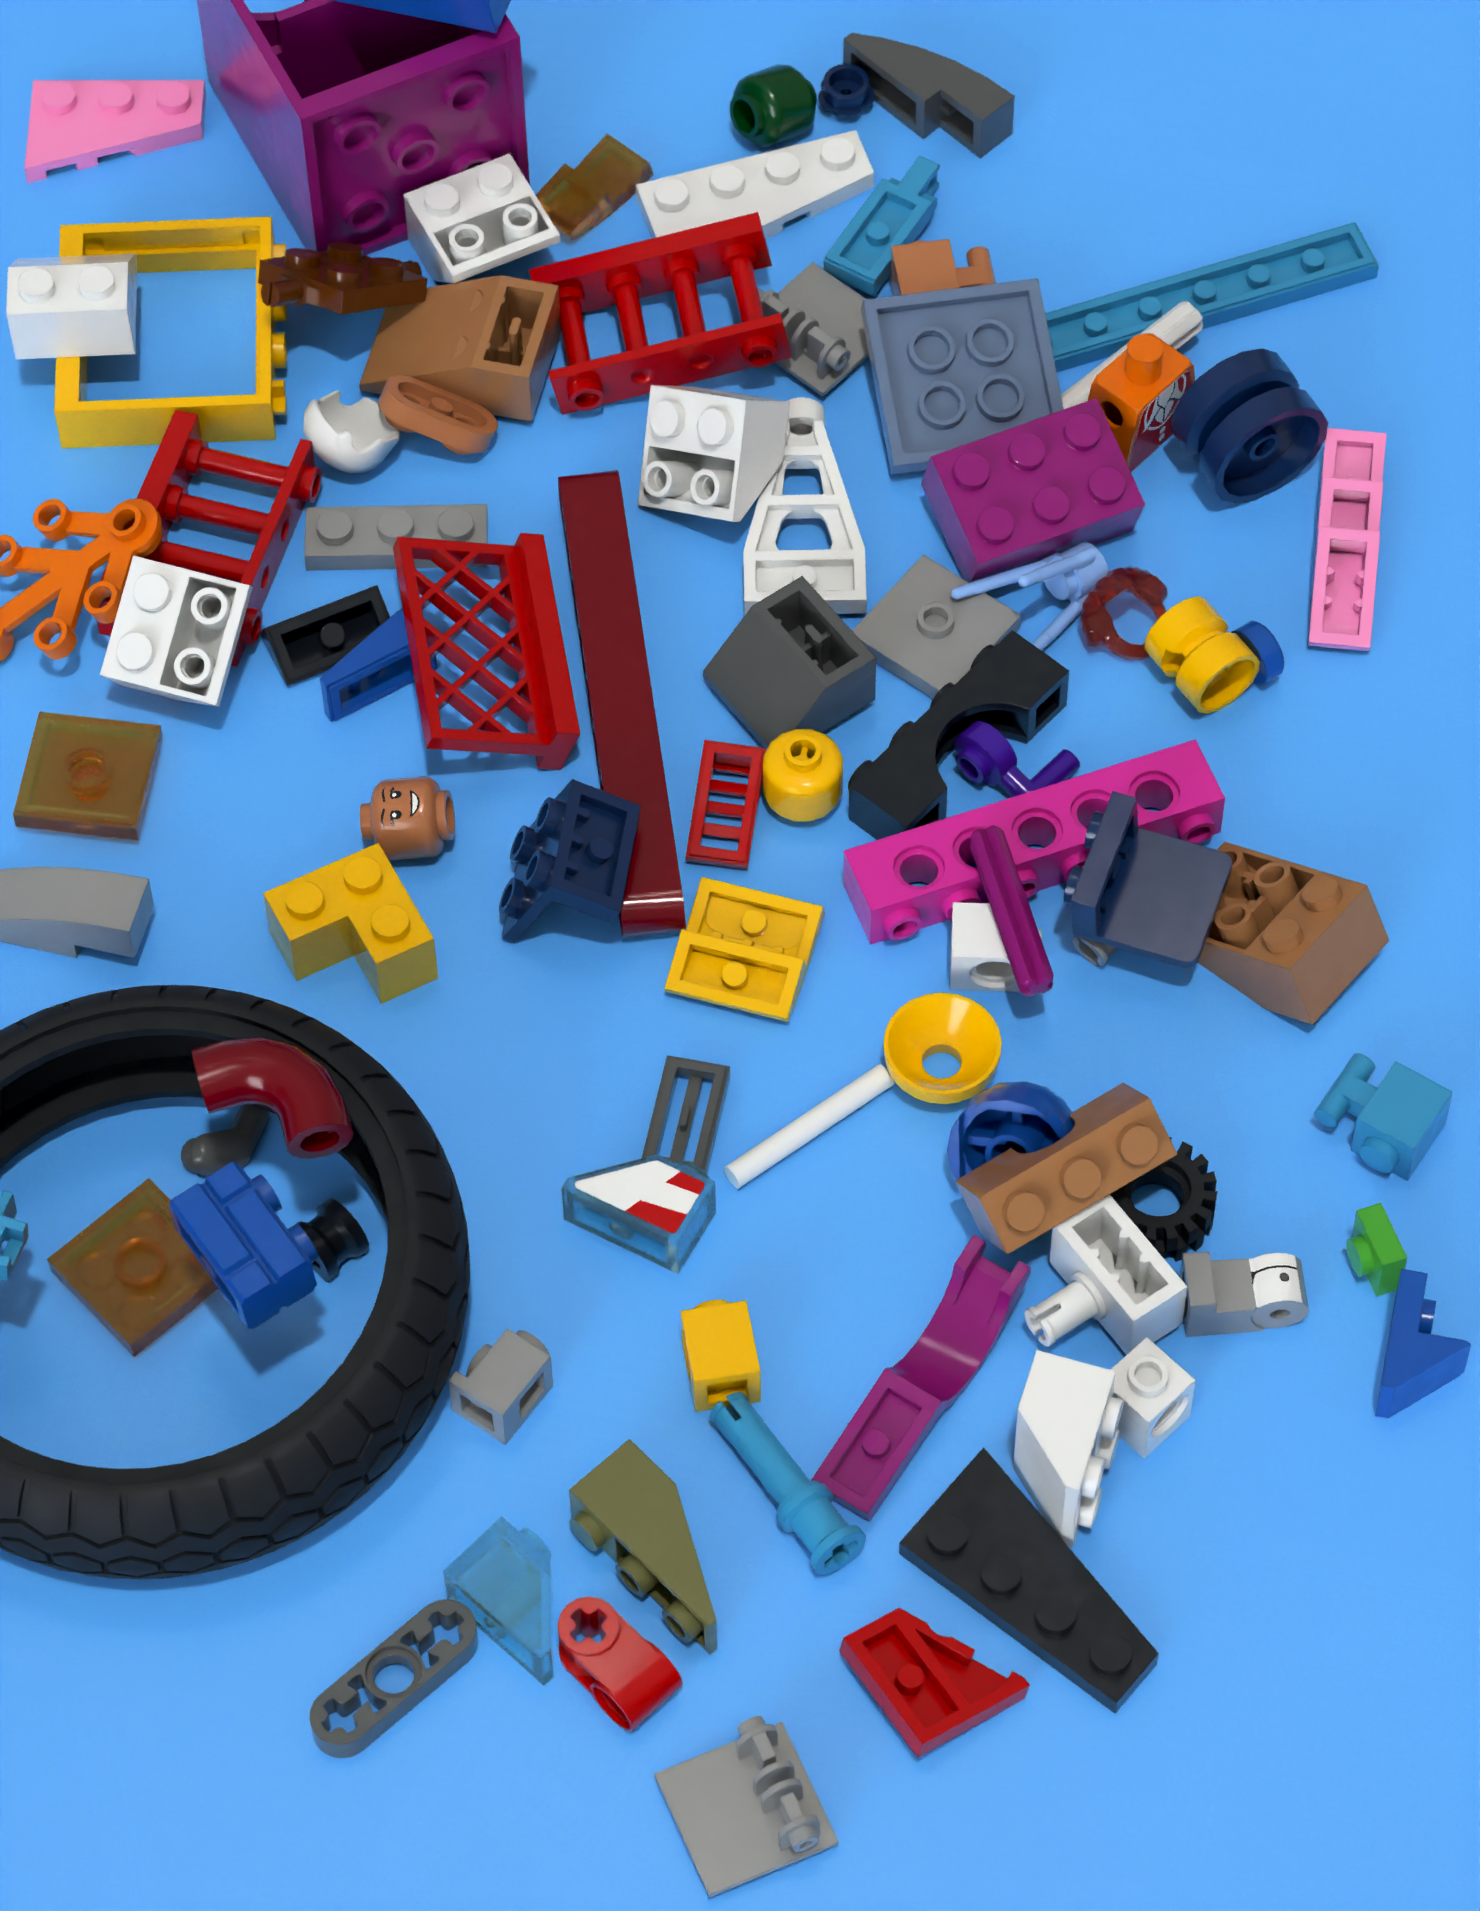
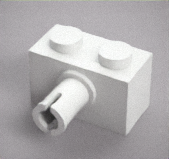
(1110, 1278)

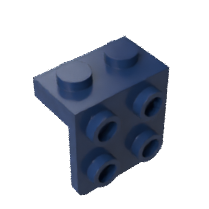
(1145, 887)

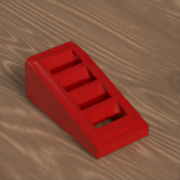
(733, 760)

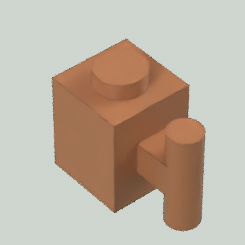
(931, 267)

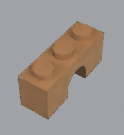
(1032, 1192)

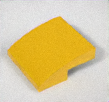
(745, 949)

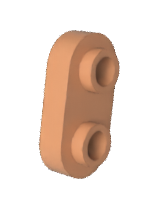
(438, 414)

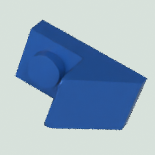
(1415, 1358)

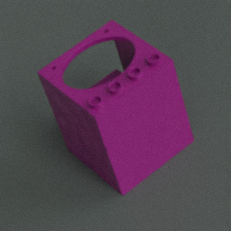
(362, 108)

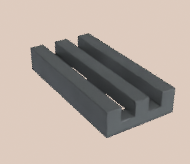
(697, 1071)

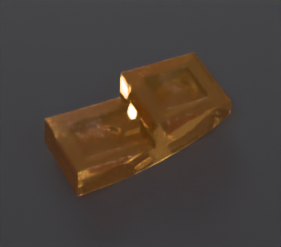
(594, 189)

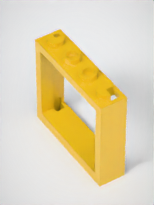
(176, 248)

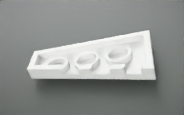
(773, 183)

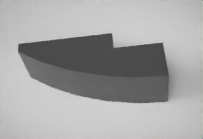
(933, 92)

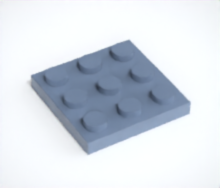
(958, 366)

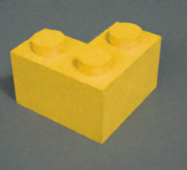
(358, 912)

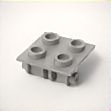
(821, 327)
(746, 1807)

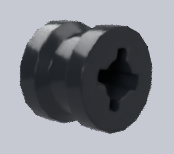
(335, 1237)

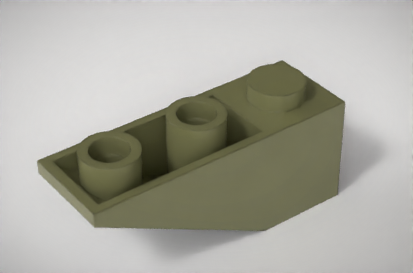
(640, 1524)

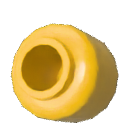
(802, 775)

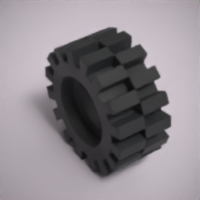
(1194, 1216)

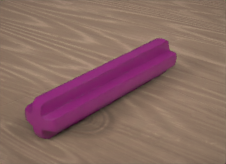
(1011, 911)

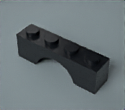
(1007, 687)

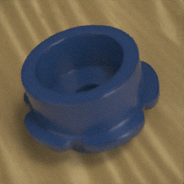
(846, 90)

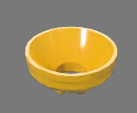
(942, 1025)

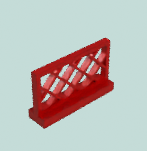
(536, 651)

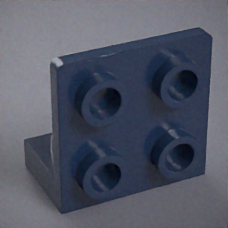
(571, 856)

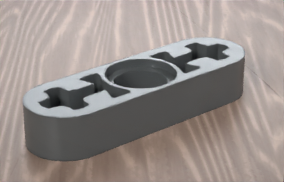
(345, 1699)

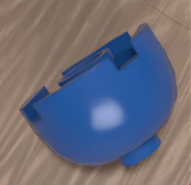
(1004, 1118)

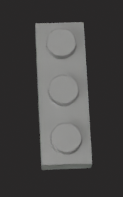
(366, 534)

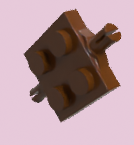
(340, 279)

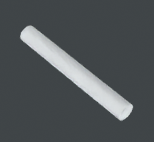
(808, 1126)

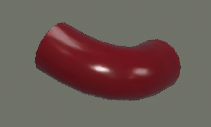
(284, 1080)

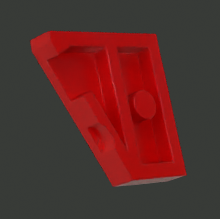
(927, 1680)

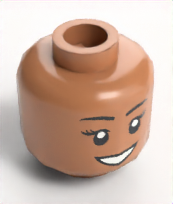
(408, 818)

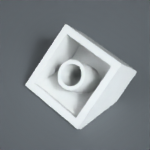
(72, 306)

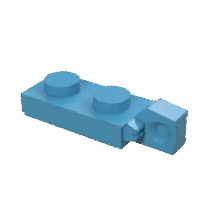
(888, 218)

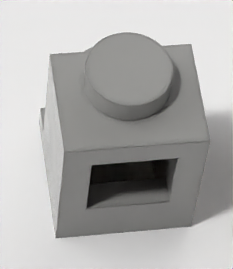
(503, 1384)

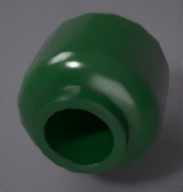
(773, 105)

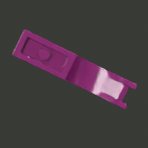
(923, 1383)

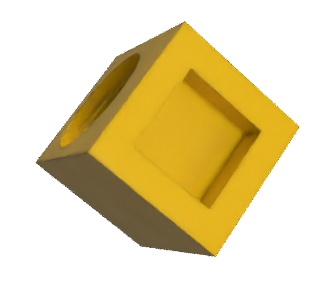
(720, 1353)

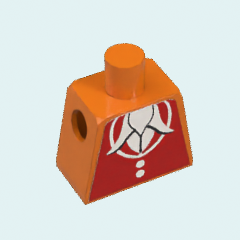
(1141, 394)

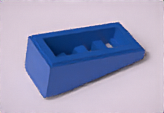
(369, 670)

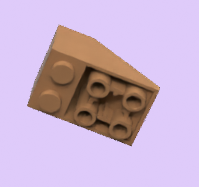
(475, 340)
(1290, 934)

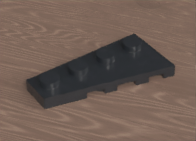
(1022, 1577)

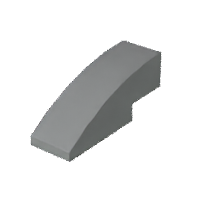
(74, 909)

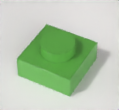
(1376, 1249)

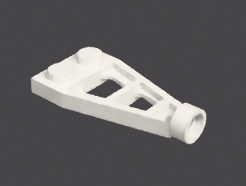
(835, 572)

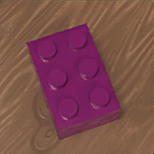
(1032, 491)

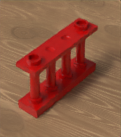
(652, 268)
(166, 488)

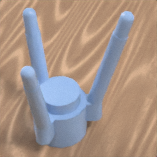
(1066, 576)

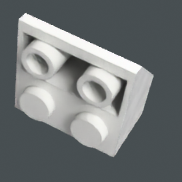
(476, 221)
(710, 450)
(175, 632)
(1066, 1439)

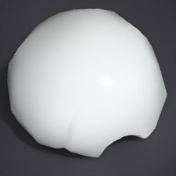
(348, 436)

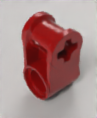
(620, 1671)

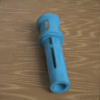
(803, 1504)

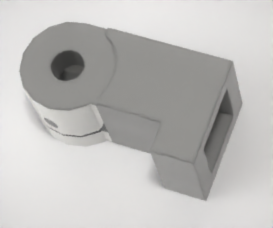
(1242, 1293)

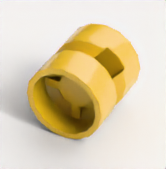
(1205, 659)

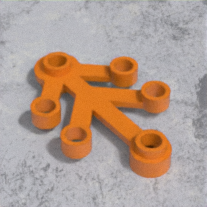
(124, 532)

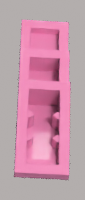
(1347, 540)

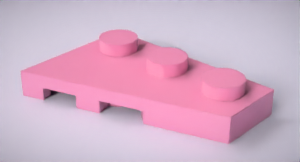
(104, 117)

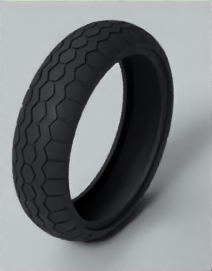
(364, 1417)

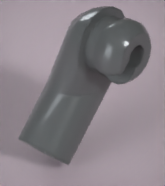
(217, 1149)

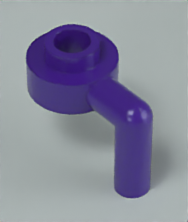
(989, 758)

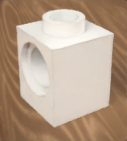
(978, 951)
(1154, 1395)

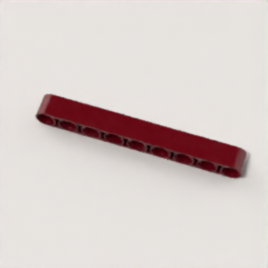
(621, 694)

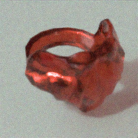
(1096, 620)

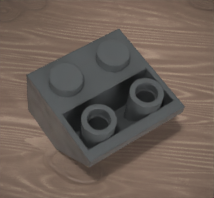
(792, 666)

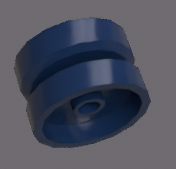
(1249, 425)

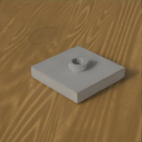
(927, 633)

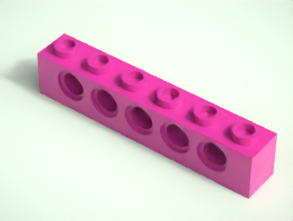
(1052, 816)

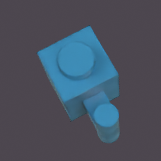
(1393, 1121)

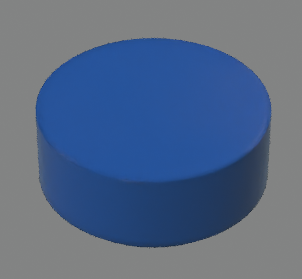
(1265, 647)

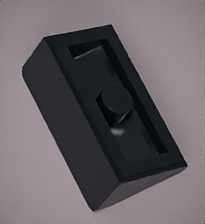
(323, 635)

